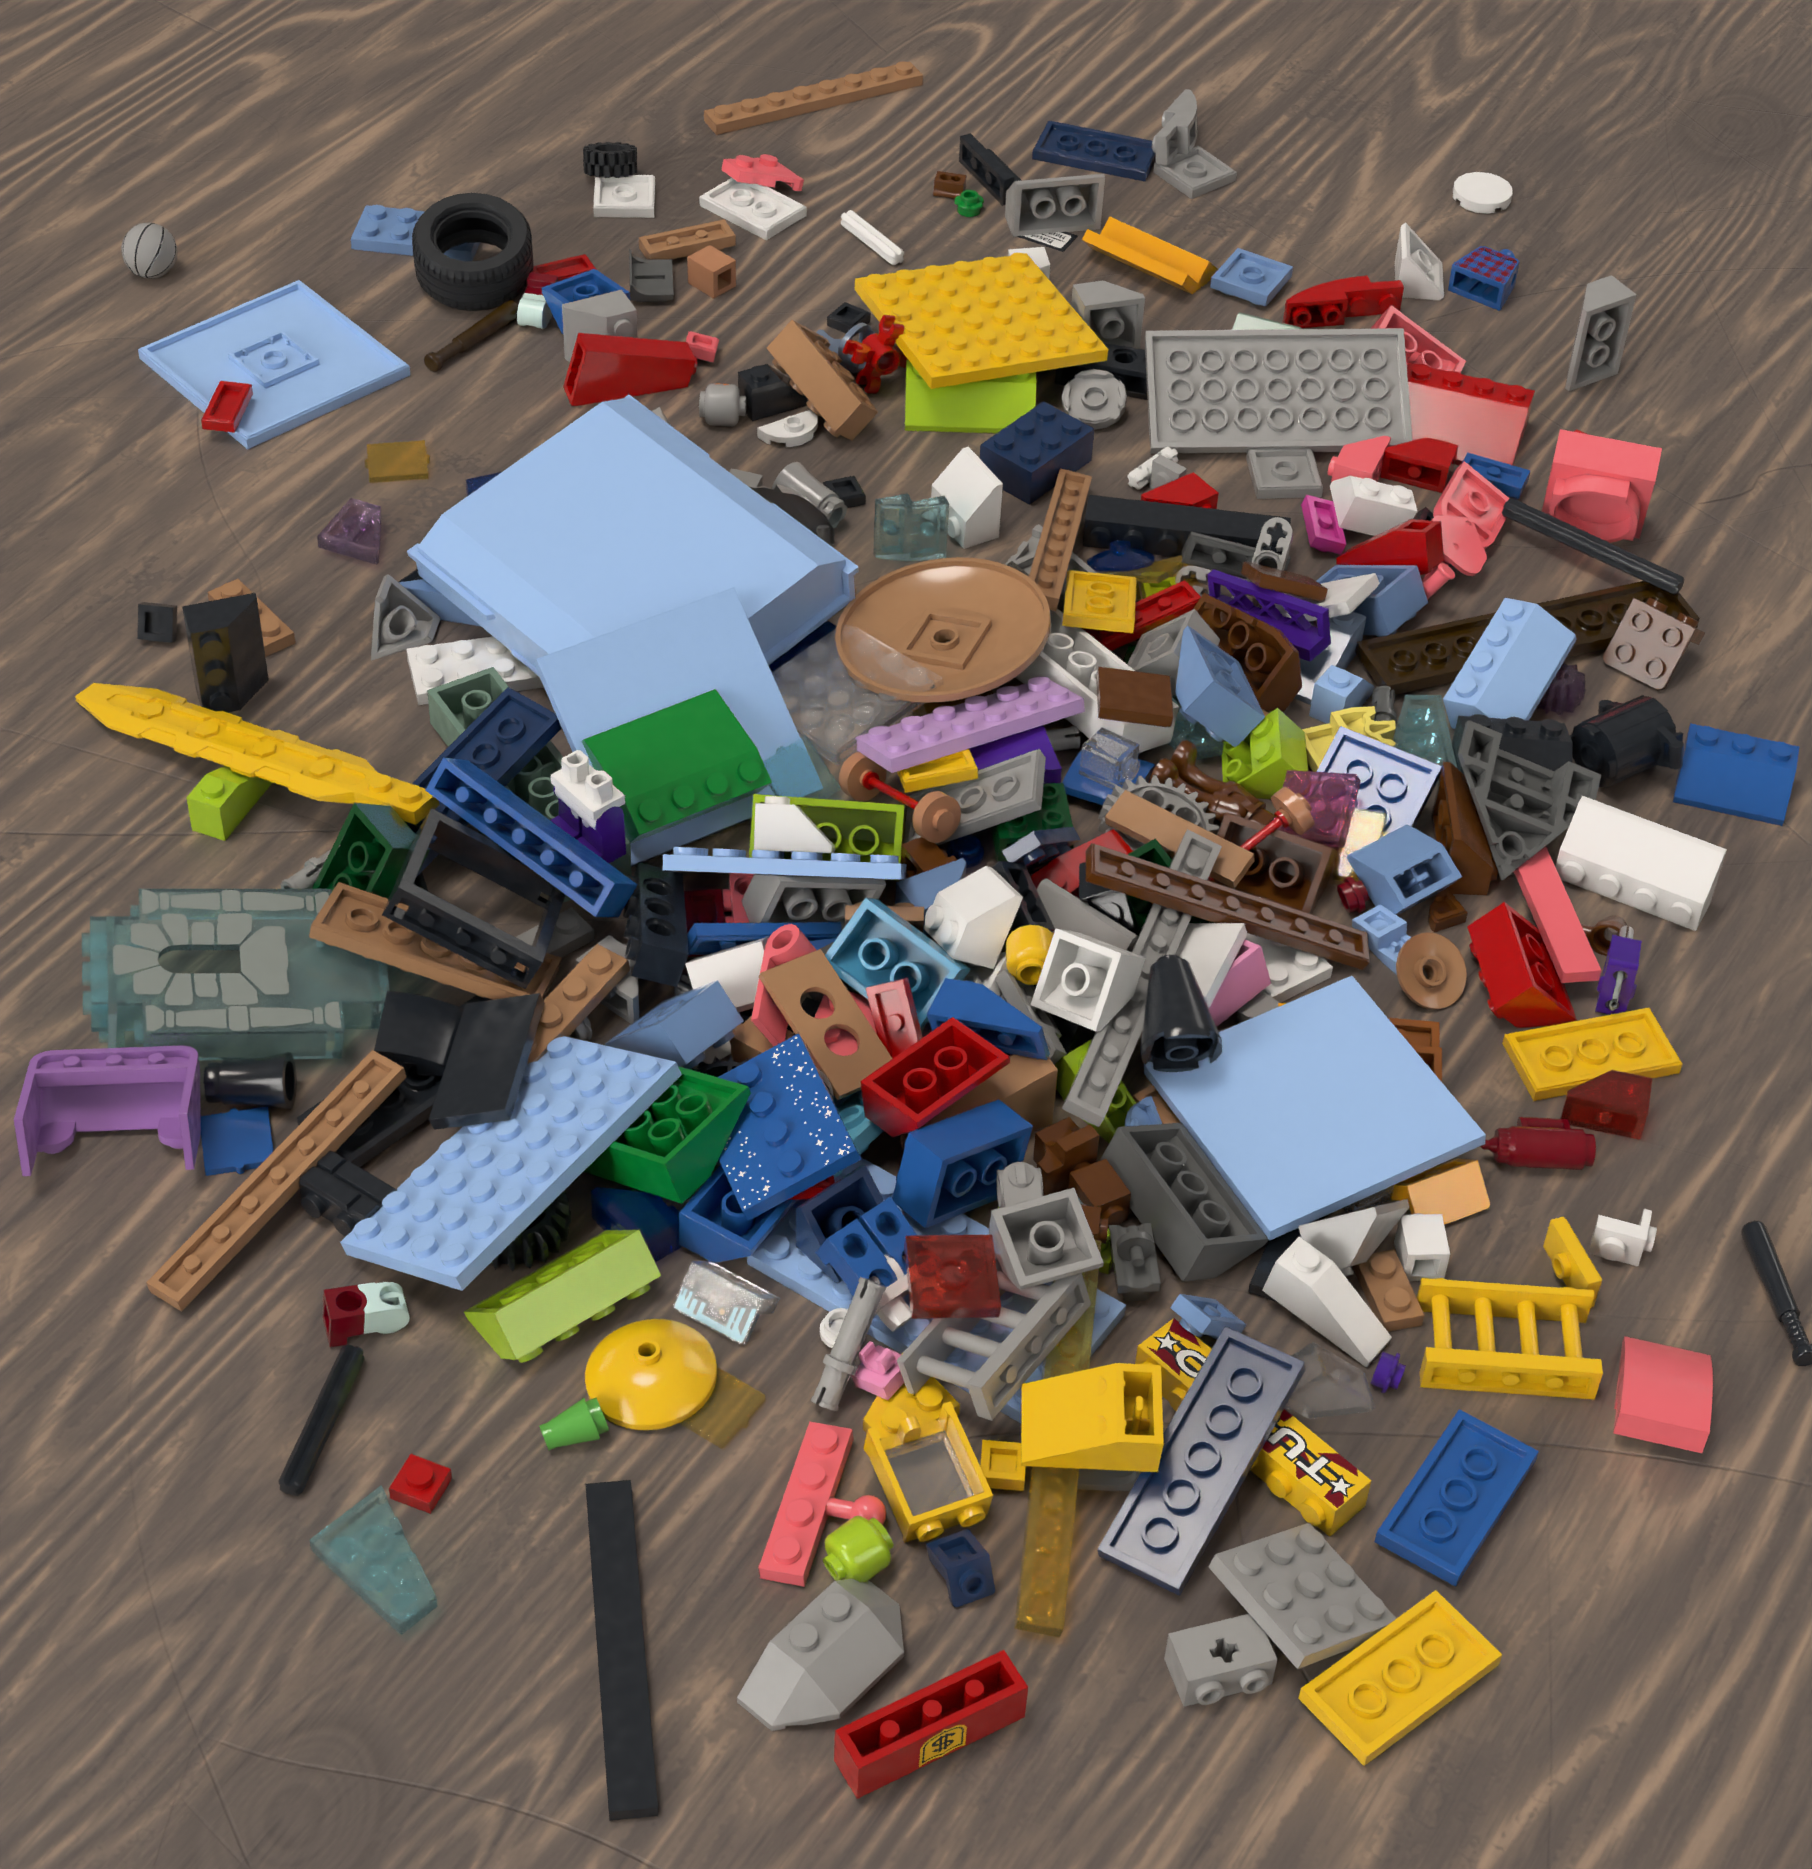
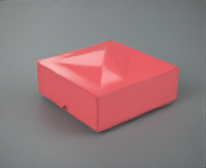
(702, 346)

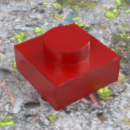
(420, 1483)

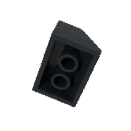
(226, 651)
(1539, 742)

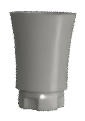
(802, 481)

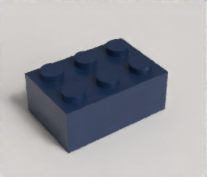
(1034, 449)

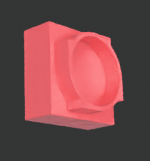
(1601, 485)

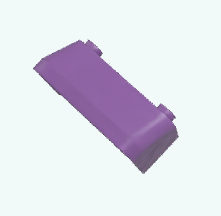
(109, 1093)

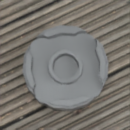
(1095, 398)

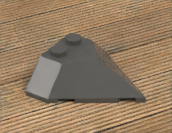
(1517, 799)

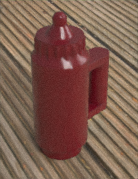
(1542, 1144)

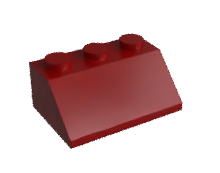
(1518, 970)
(929, 1077)

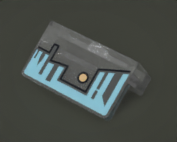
(723, 1301)

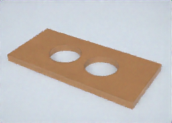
(815, 974)

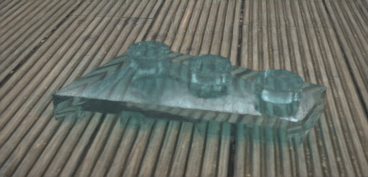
(1424, 729)
(376, 1561)

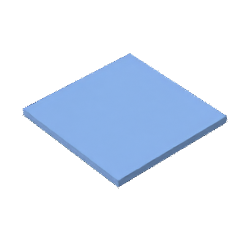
(291, 350)
(660, 665)
(1316, 1108)

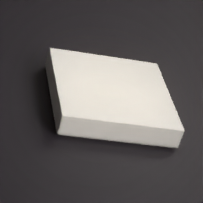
(624, 196)

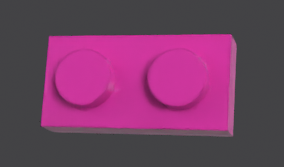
(1322, 525)

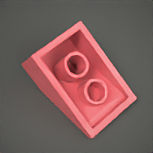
(1419, 344)

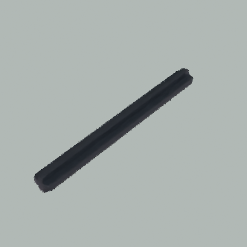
(1593, 546)

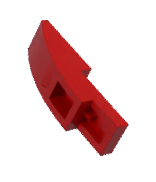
(1341, 298)

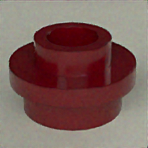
(1353, 895)

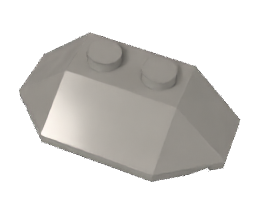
(826, 1657)

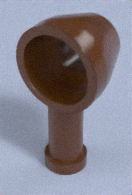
(1600, 935)

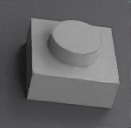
(1165, 471)

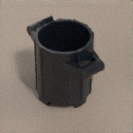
(1627, 740)

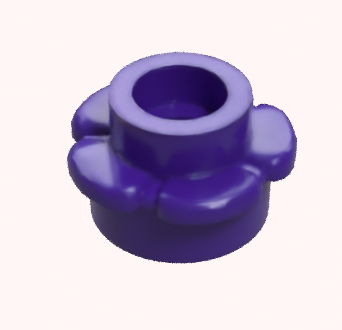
(1388, 1372)

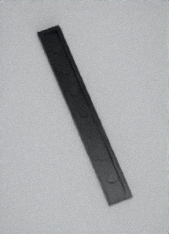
(621, 1652)

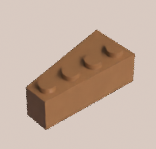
(821, 378)

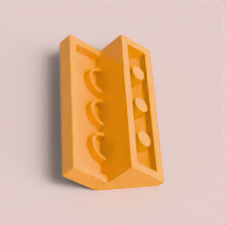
(1151, 255)

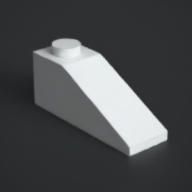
(1326, 1300)

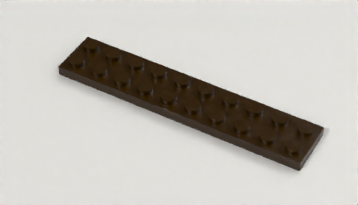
(1438, 652)

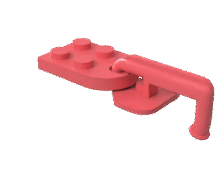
(1470, 523)

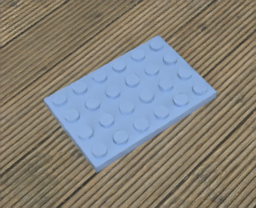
(774, 863)

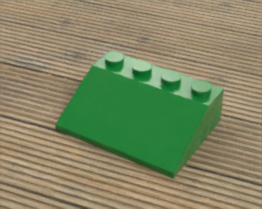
(678, 764)
(676, 1138)

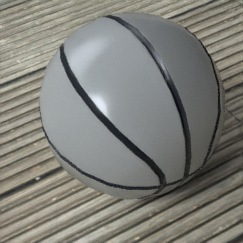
(149, 250)

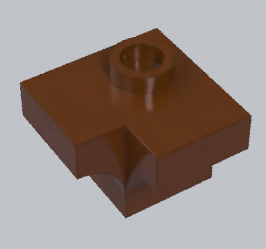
(1063, 1150)

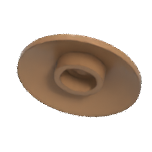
(1443, 966)

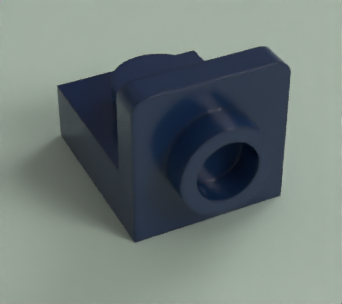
(963, 1566)

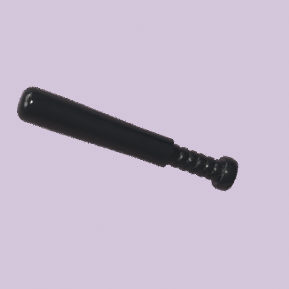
(1774, 1280)

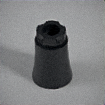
(252, 1081)

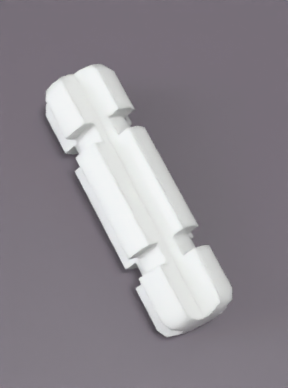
(1142, 474)

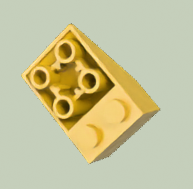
(1094, 1419)

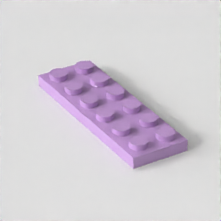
(969, 724)

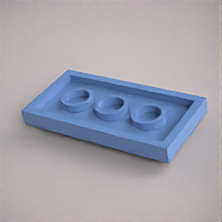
(391, 232)

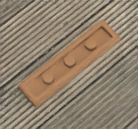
(1148, 821)

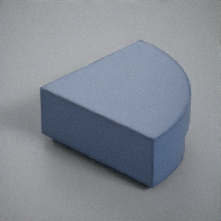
(1143, 1113)

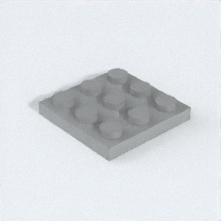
(1302, 1594)

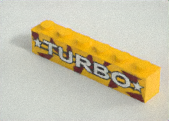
(1293, 1458)

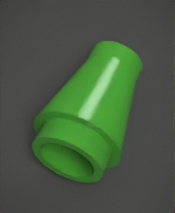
(575, 1425)

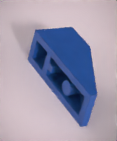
(988, 1017)

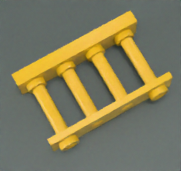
(1501, 1371)

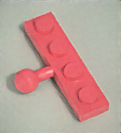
(809, 1503)

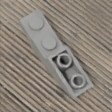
(1178, 129)

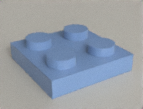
(1251, 277)

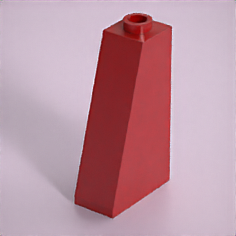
(622, 366)

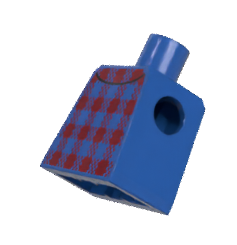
(1485, 276)

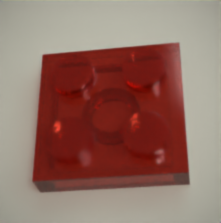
(952, 1276)

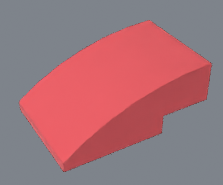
(1664, 1395)

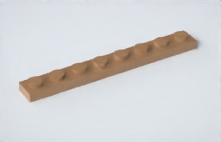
(812, 97)
(1059, 534)
(275, 1181)

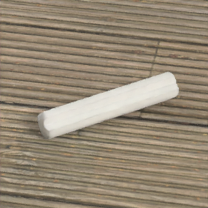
(872, 237)

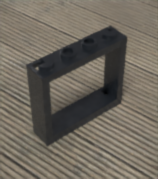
(459, 929)

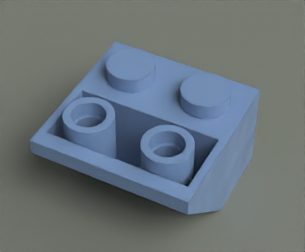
(1403, 869)

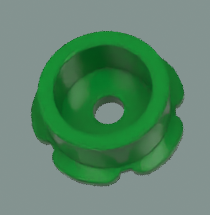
(969, 203)

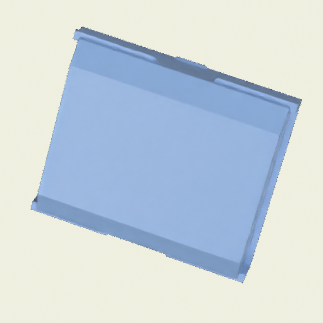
(620, 527)

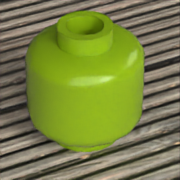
(858, 1549)

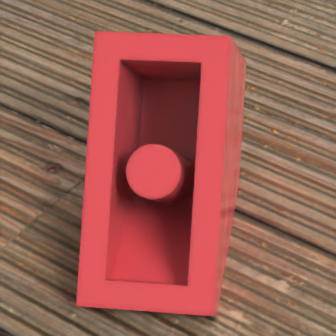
(1360, 459)

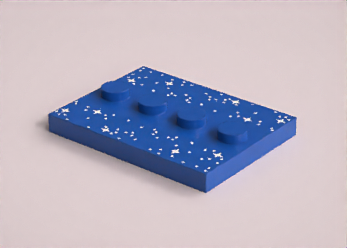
(786, 1130)

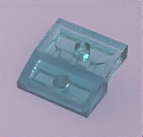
(910, 528)

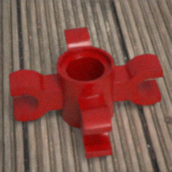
(878, 354)

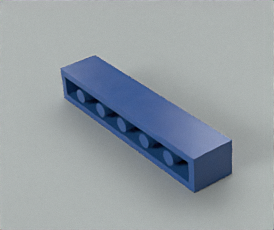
(531, 837)

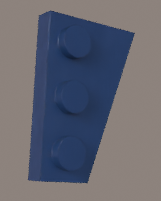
(1041, 846)

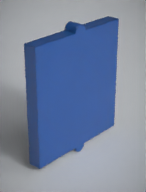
(236, 1140)

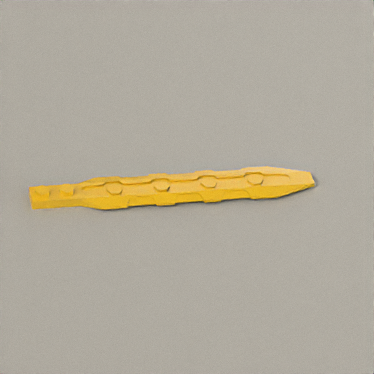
(252, 749)

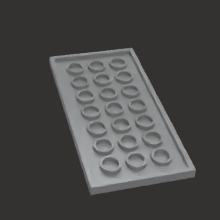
(1275, 389)

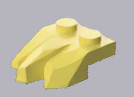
(1356, 719)

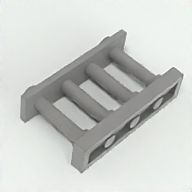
(1009, 1361)

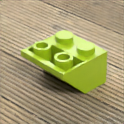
(1266, 755)

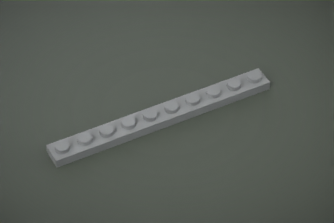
(1115, 1043)

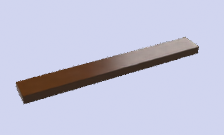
(1226, 905)

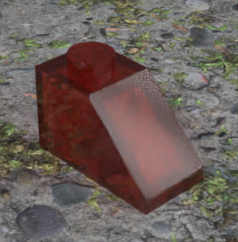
(1610, 1104)

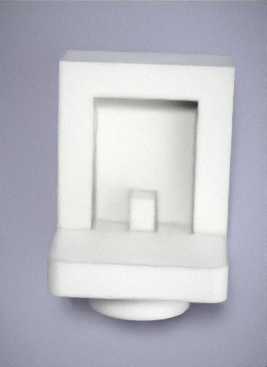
(1622, 1240)

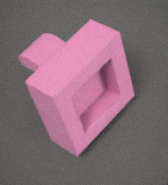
(878, 1371)

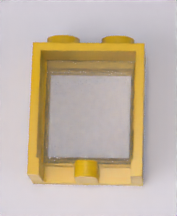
(930, 1475)

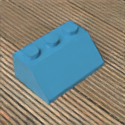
(885, 948)

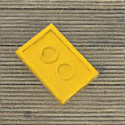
(1099, 601)

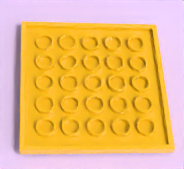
(981, 320)

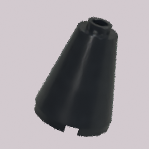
(1177, 1019)

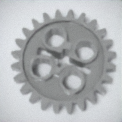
(1165, 797)

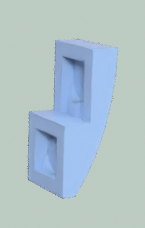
(1385, 934)

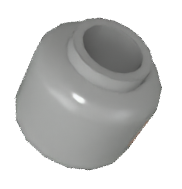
(722, 405)

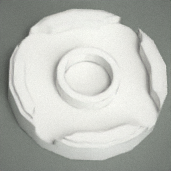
(1482, 192)

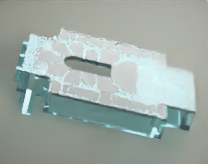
(285, 999)

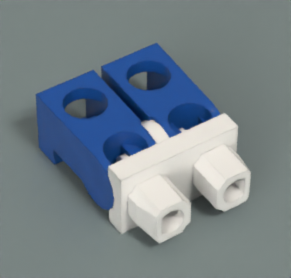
(874, 1250)

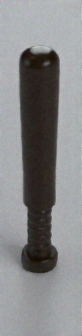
(482, 329)

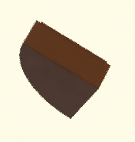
(1445, 911)

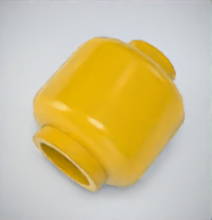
(1027, 952)

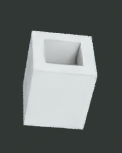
(1422, 1246)

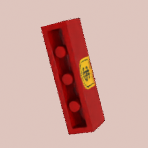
(930, 1723)

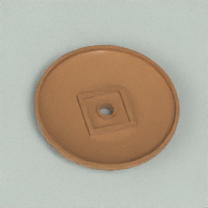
(983, 607)

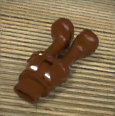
(1220, 795)

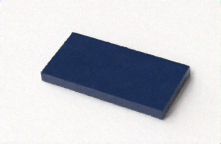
(1095, 150)

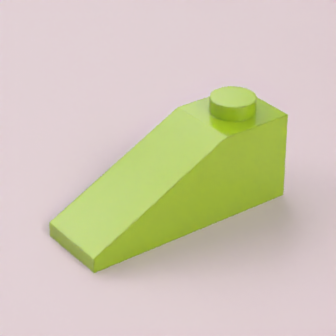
(223, 801)

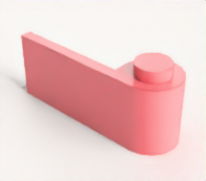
(781, 947)

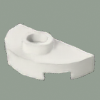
(791, 430)

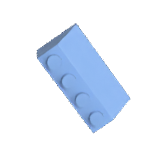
(1510, 664)

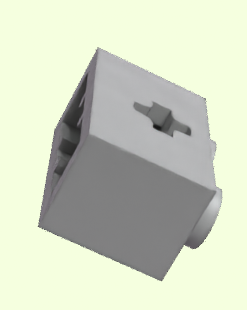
(1220, 1660)

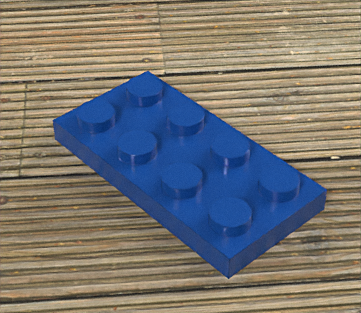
(1456, 1497)

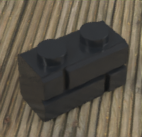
(341, 1192)

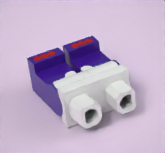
(590, 807)

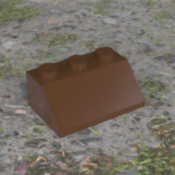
(1461, 833)
(1285, 865)

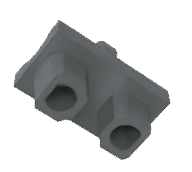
(1134, 1261)

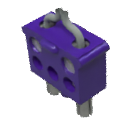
(1619, 973)

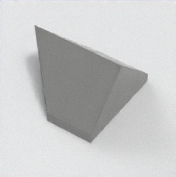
(400, 620)

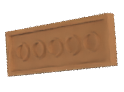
(355, 923)

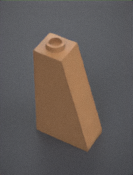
(1023, 1085)

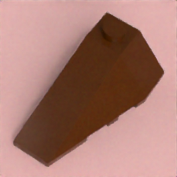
(1261, 649)

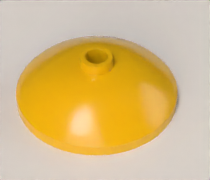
(656, 1388)

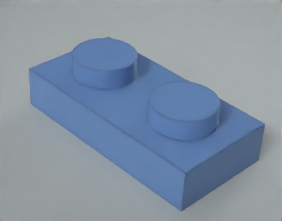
(1205, 1316)

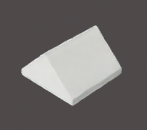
(1417, 267)
(735, 970)

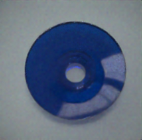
(1120, 558)

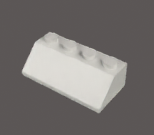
(1640, 863)

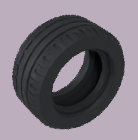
(472, 220)

